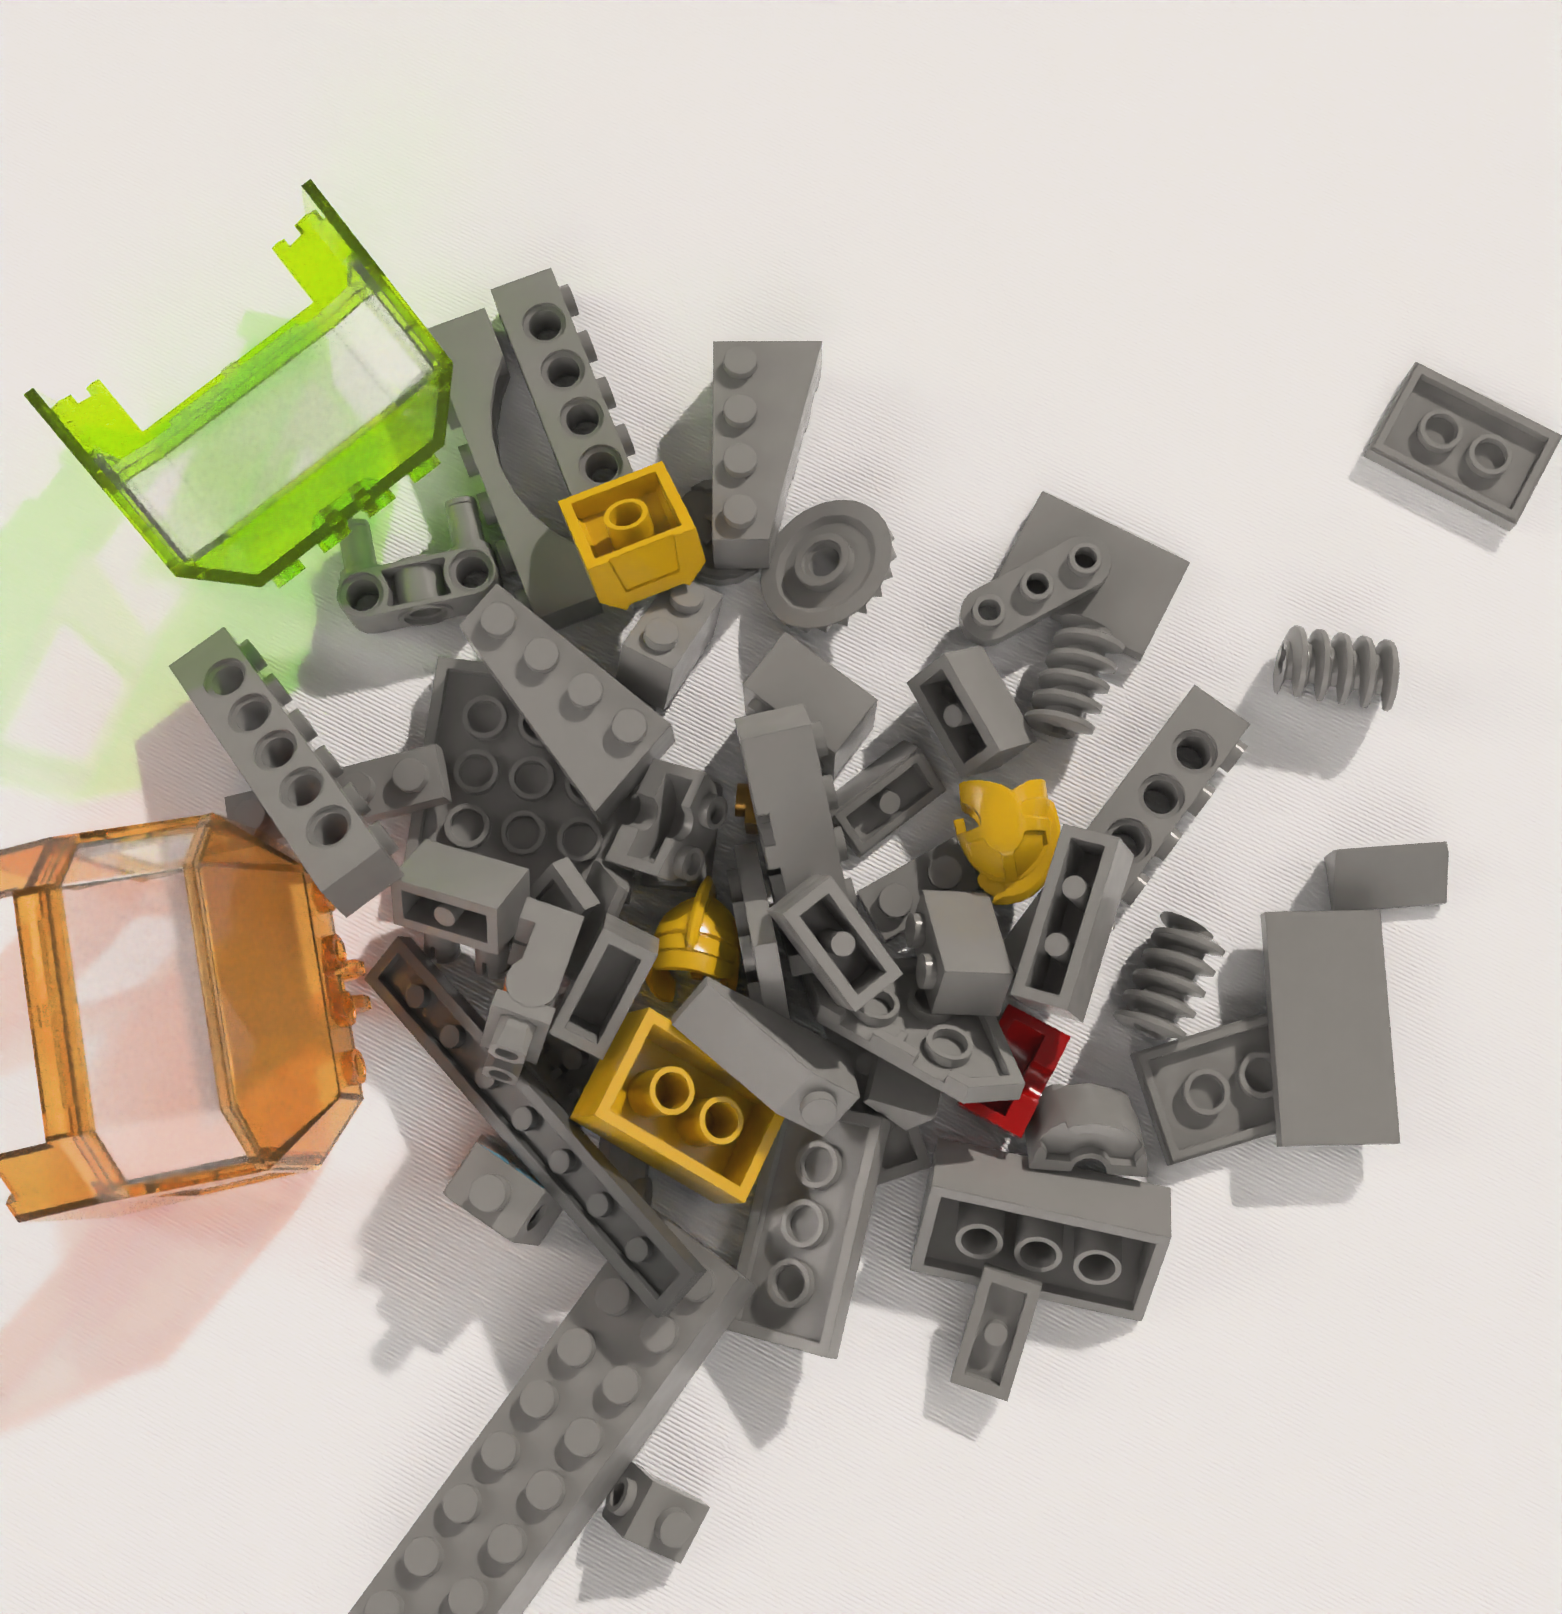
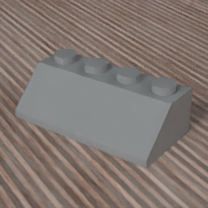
(1079, 1231)

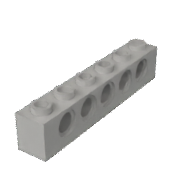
(541, 305)
(1196, 723)
(286, 772)

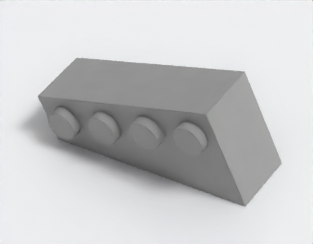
(758, 427)
(573, 706)
(792, 805)

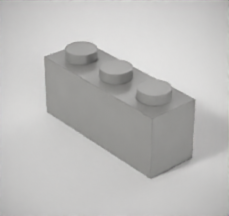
(1072, 922)

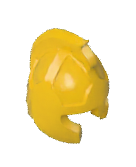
(1012, 837)
(696, 938)

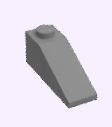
(770, 1055)

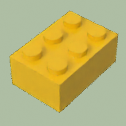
(677, 1110)

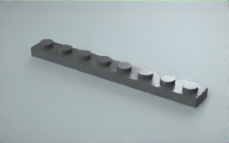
(538, 1131)

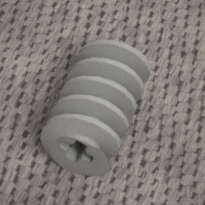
(1338, 665)
(1073, 677)
(1169, 978)

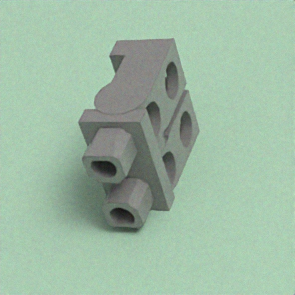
(524, 1006)

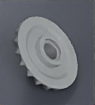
(828, 565)

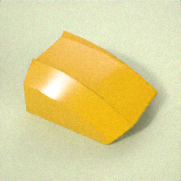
(634, 536)

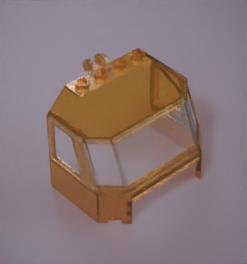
(177, 1016)

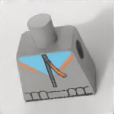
(503, 1194)

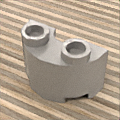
(673, 823)
(1085, 1124)

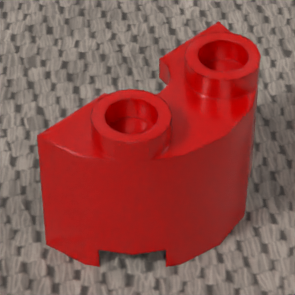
(1037, 1052)

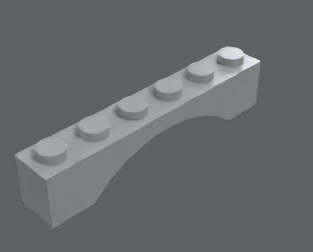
(547, 563)

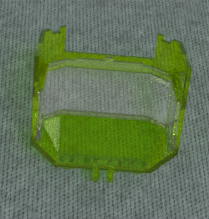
(284, 435)

